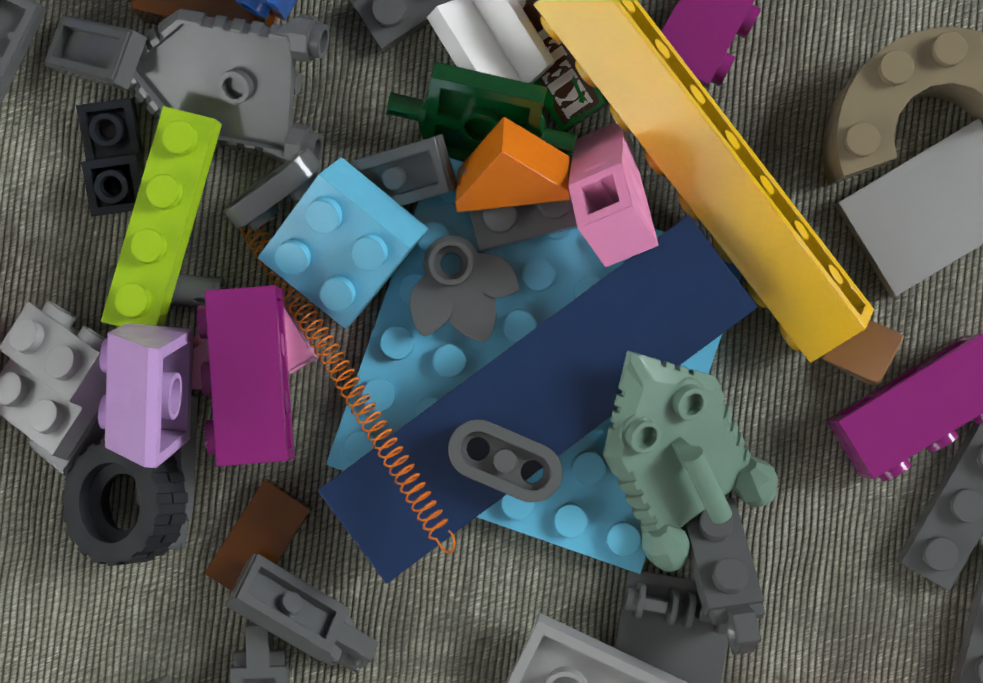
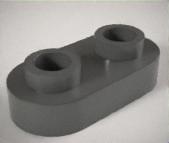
(258, 202)
(503, 464)

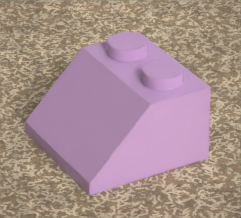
(146, 391)

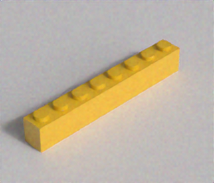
(711, 169)

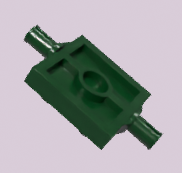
(470, 104)

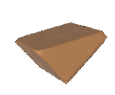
(867, 353)

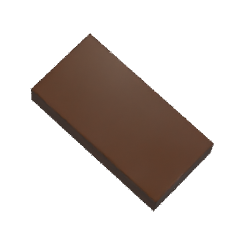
(262, 529)

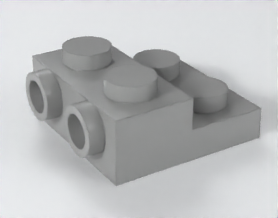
(51, 377)

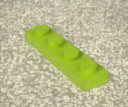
(162, 219)

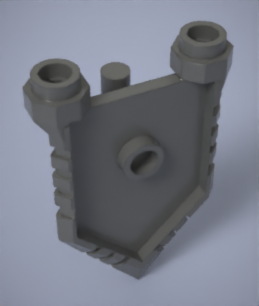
(234, 75)

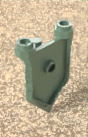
(678, 454)

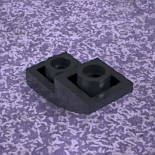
(112, 155)

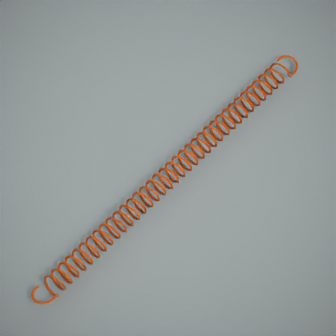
(410, 479)

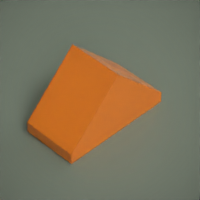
(512, 170)

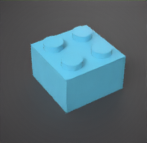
(342, 242)

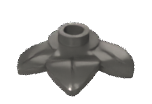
(461, 298)

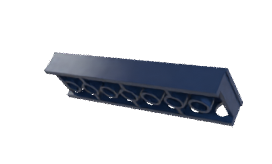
(544, 387)

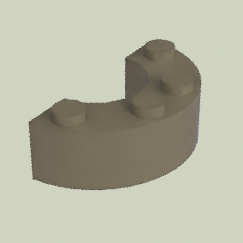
(917, 66)

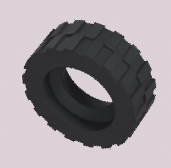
(90, 516)

